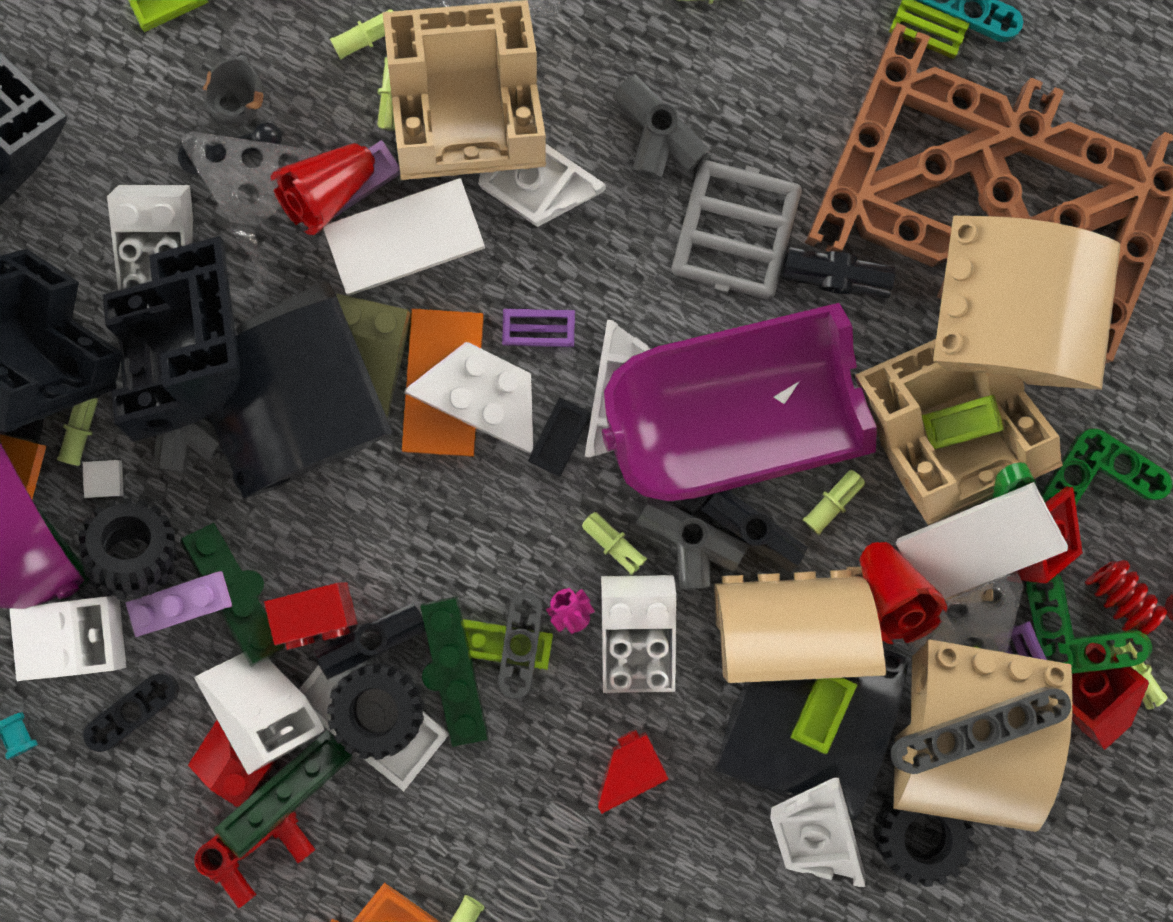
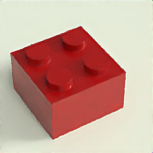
(309, 613)

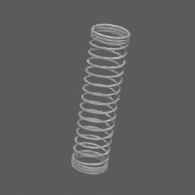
(567, 817)

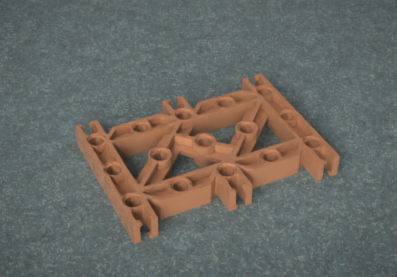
(993, 137)

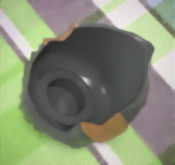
(233, 91)

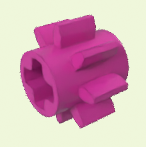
(570, 610)

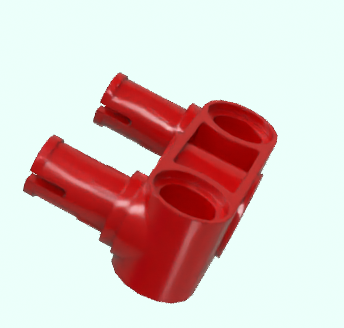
(228, 873)

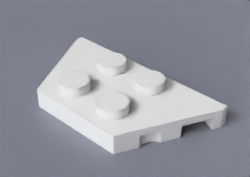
(543, 191)
(616, 350)
(481, 393)
(818, 833)

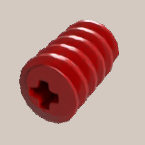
(1128, 597)

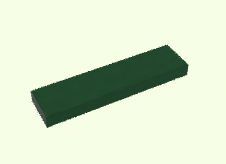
(282, 794)

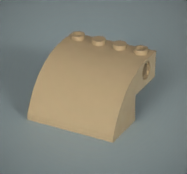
(464, 89)
(1027, 301)
(965, 472)
(798, 627)
(999, 785)

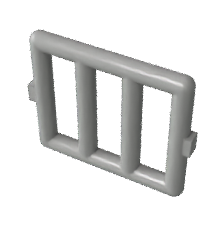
(773, 257)

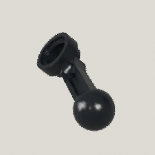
(264, 132)

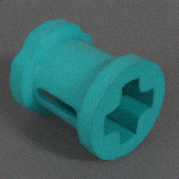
(15, 736)

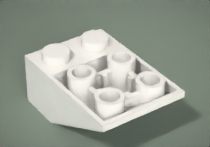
(147, 223)
(638, 633)
(68, 638)
(258, 710)

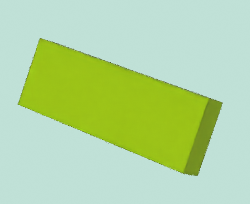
(487, 643)

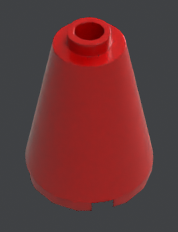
(321, 185)
(903, 597)

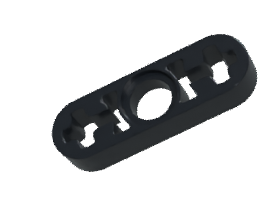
(103, 720)

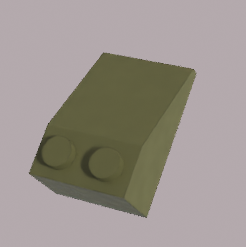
(381, 340)

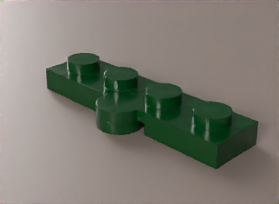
(246, 616)
(453, 671)

